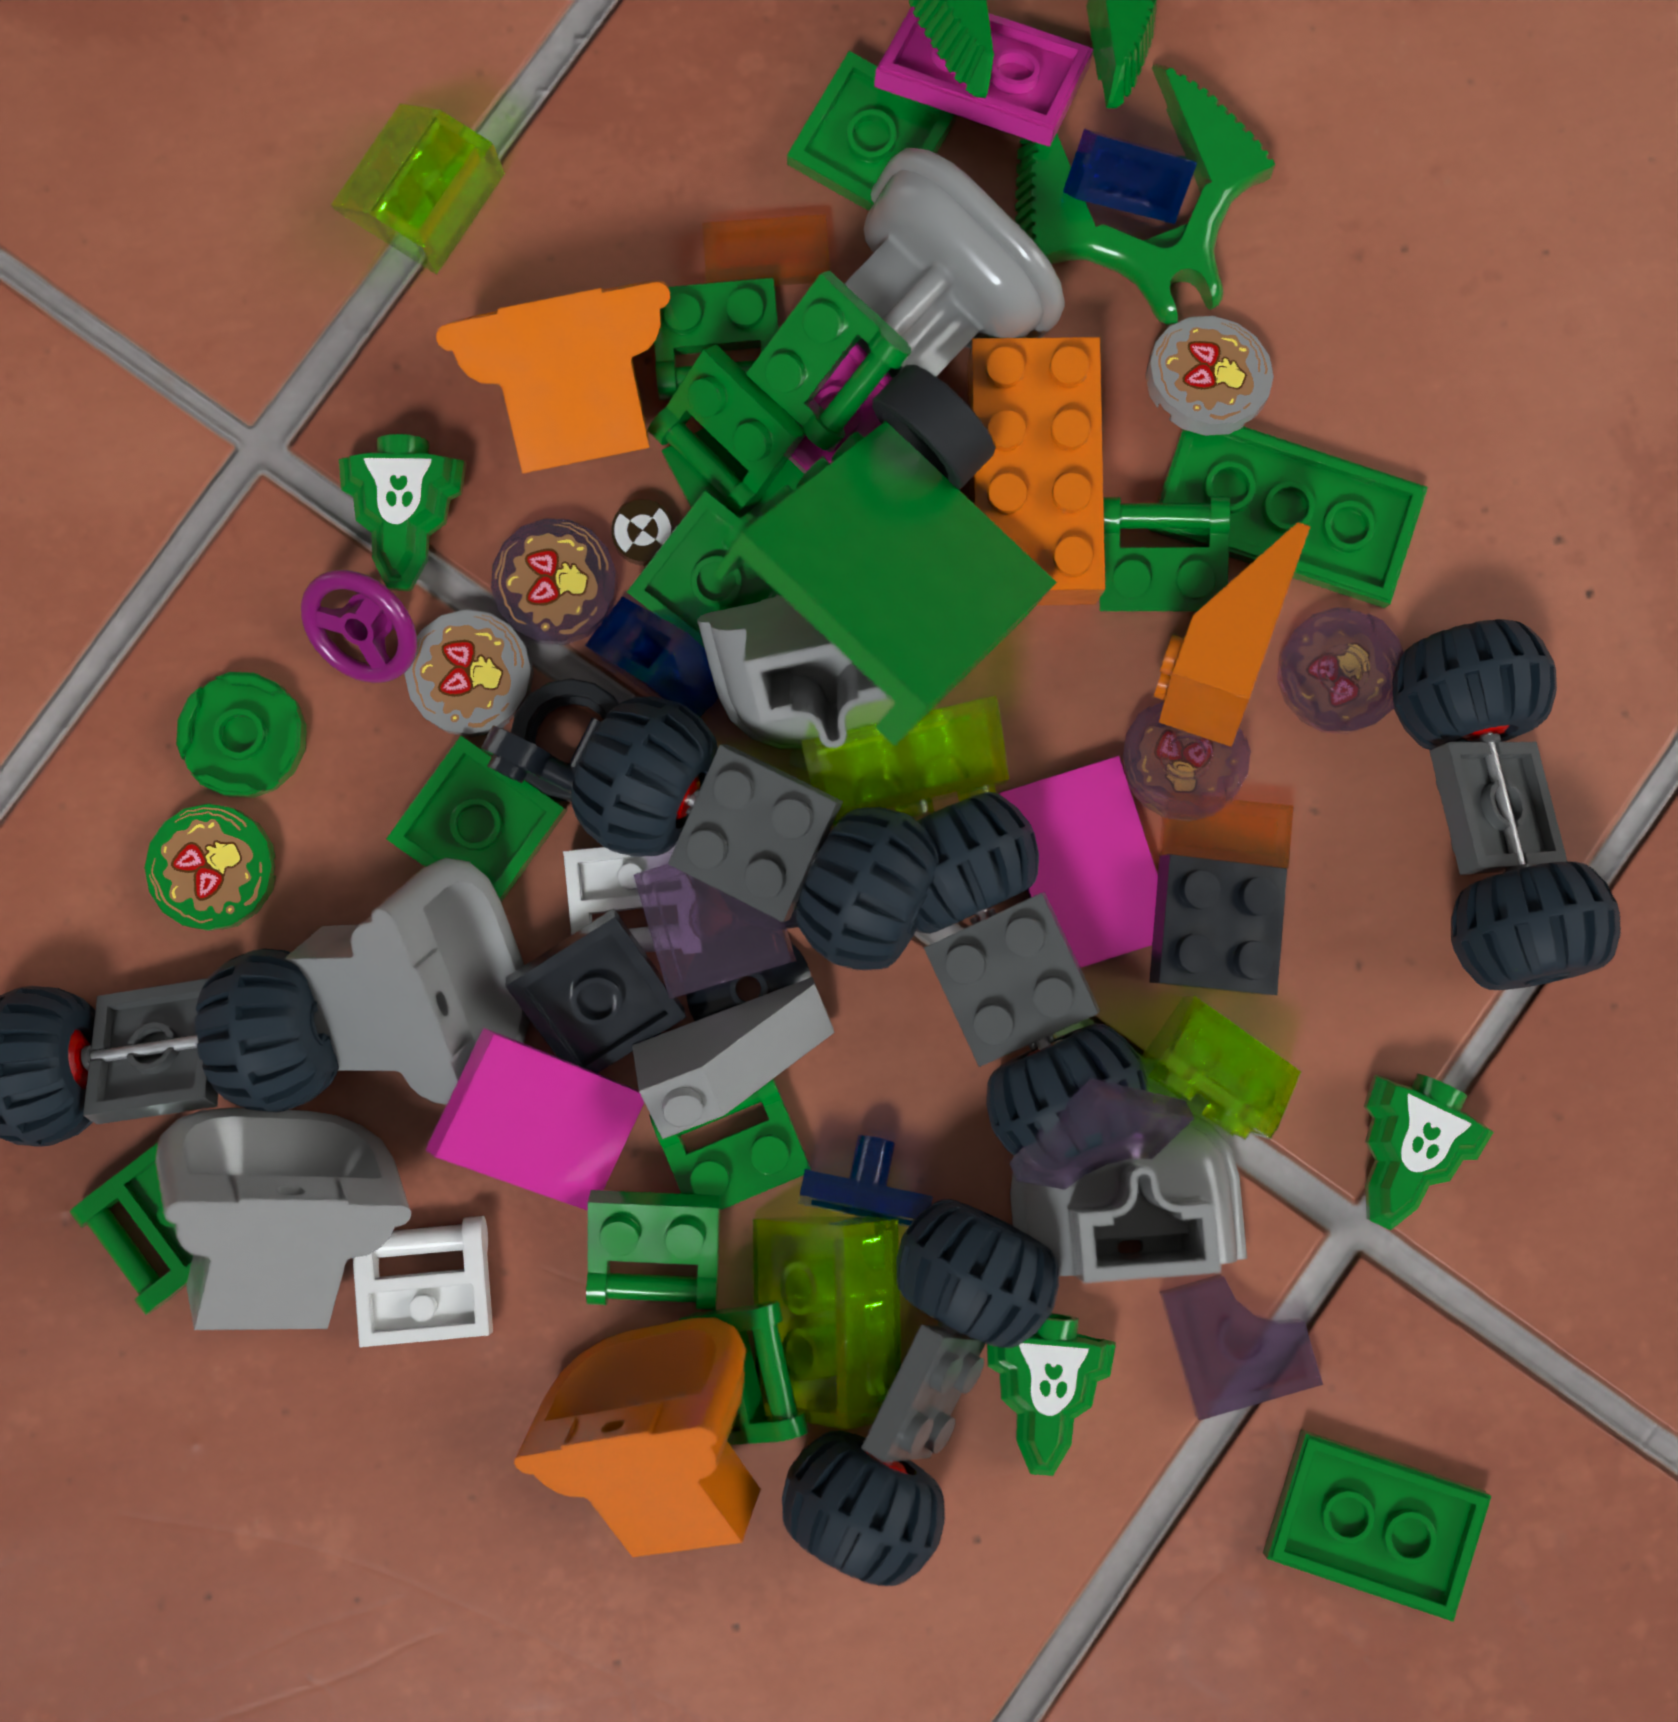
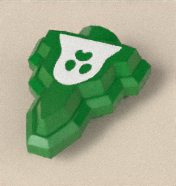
(402, 501)
(1416, 1143)
(1049, 1385)

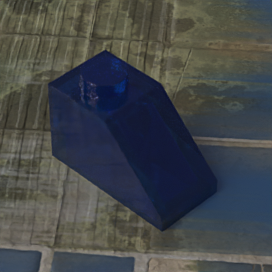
(655, 656)

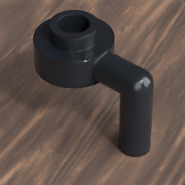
(518, 757)

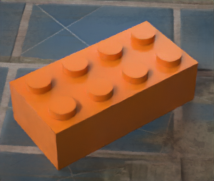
(1048, 460)

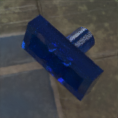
(1129, 176)
(866, 1188)

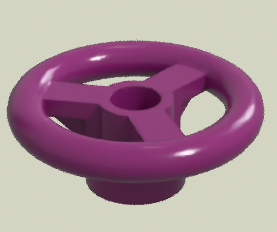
(362, 621)

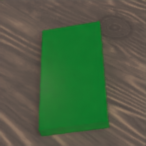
(1354, 513)

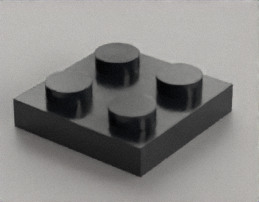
(1218, 925)
(595, 995)

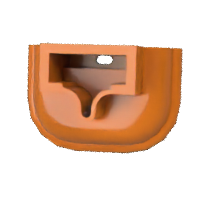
(565, 369)
(646, 1434)

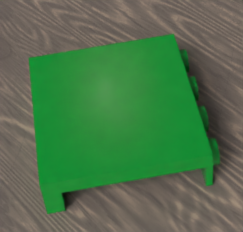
(891, 570)

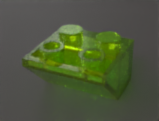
(421, 184)
(1224, 1068)

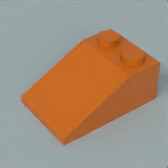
(1215, 666)

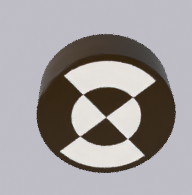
(640, 530)

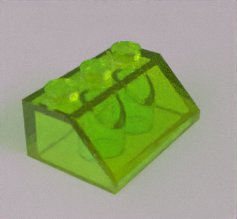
(944, 756)
(836, 1310)

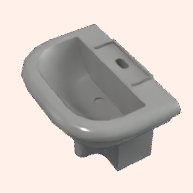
(949, 263)
(785, 677)
(417, 979)
(1177, 1205)
(274, 1211)

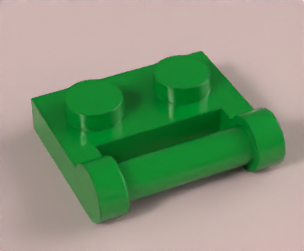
(708, 314)
(813, 346)
(739, 418)
(1164, 576)
(744, 1161)
(140, 1194)
(653, 1230)
(751, 1422)

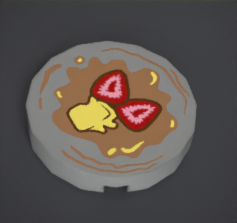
(1209, 375)
(469, 673)

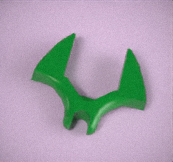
(1118, 31)
(1226, 167)

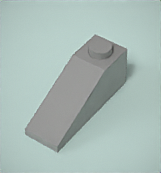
(728, 1056)

